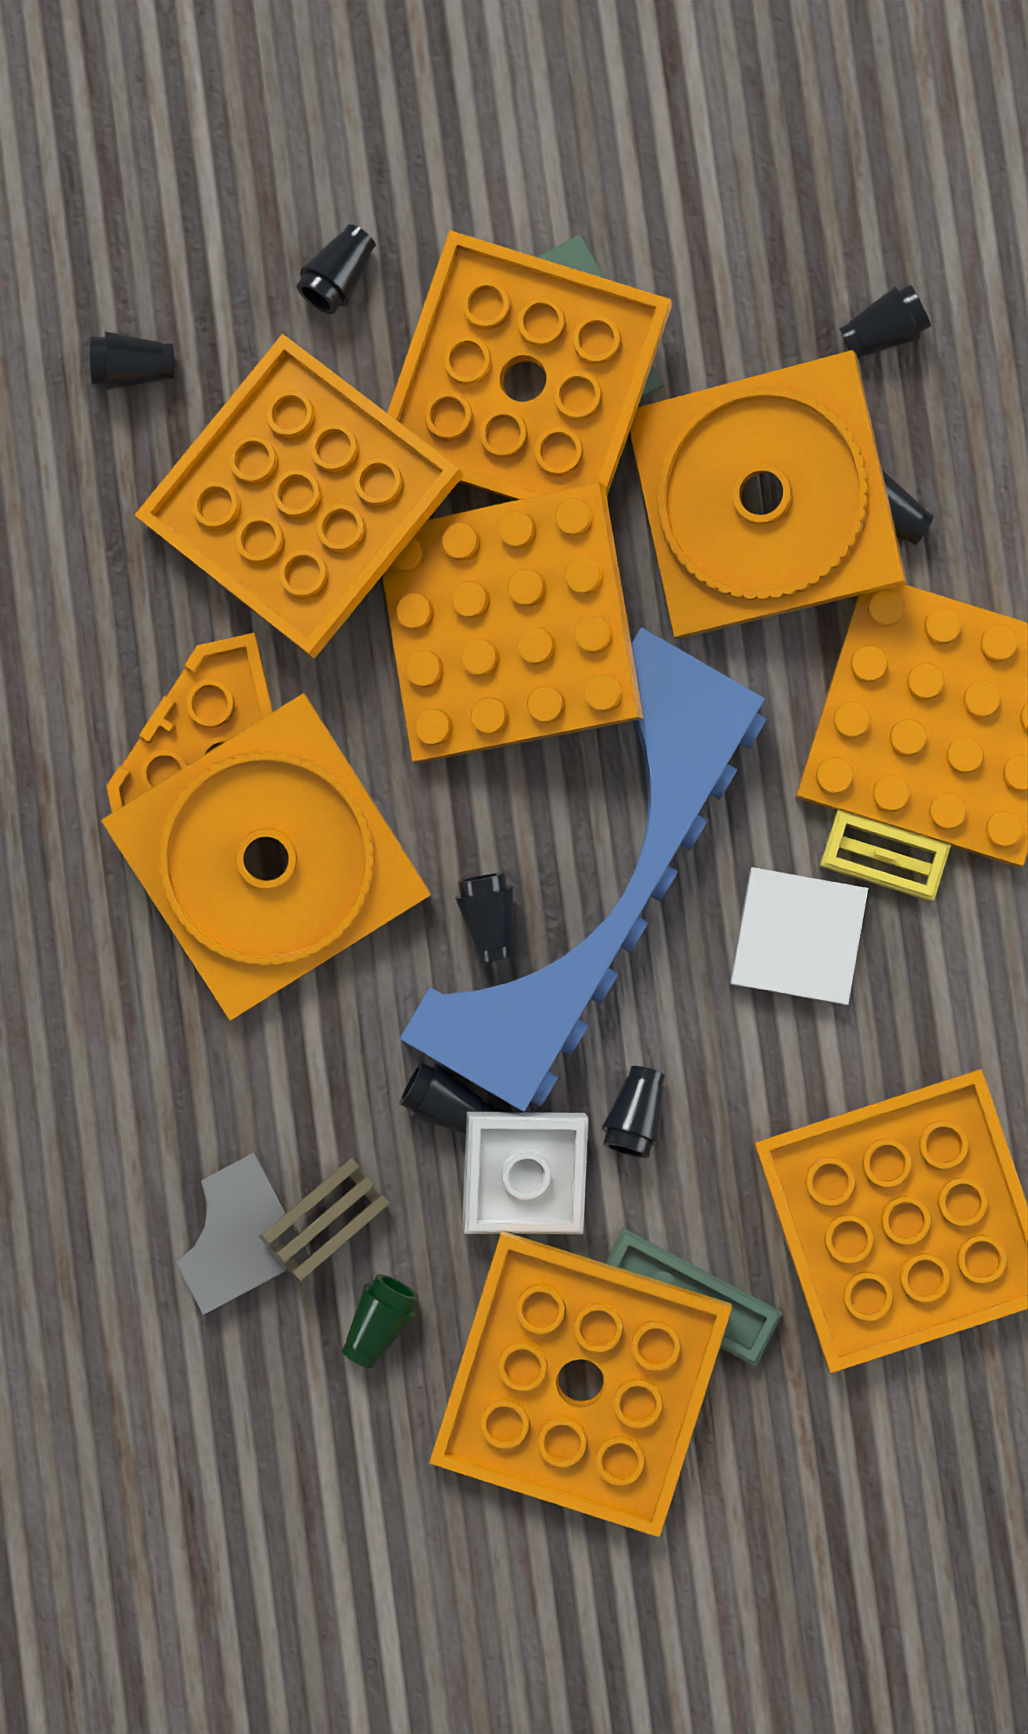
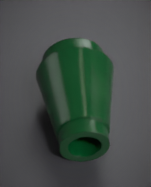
(379, 1319)

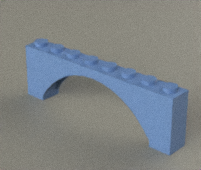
(515, 1030)

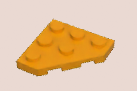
(209, 704)

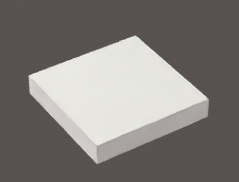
(799, 936)
(525, 1173)

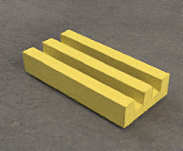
(838, 841)

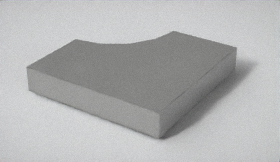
(229, 1252)

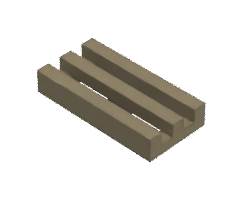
(362, 1187)

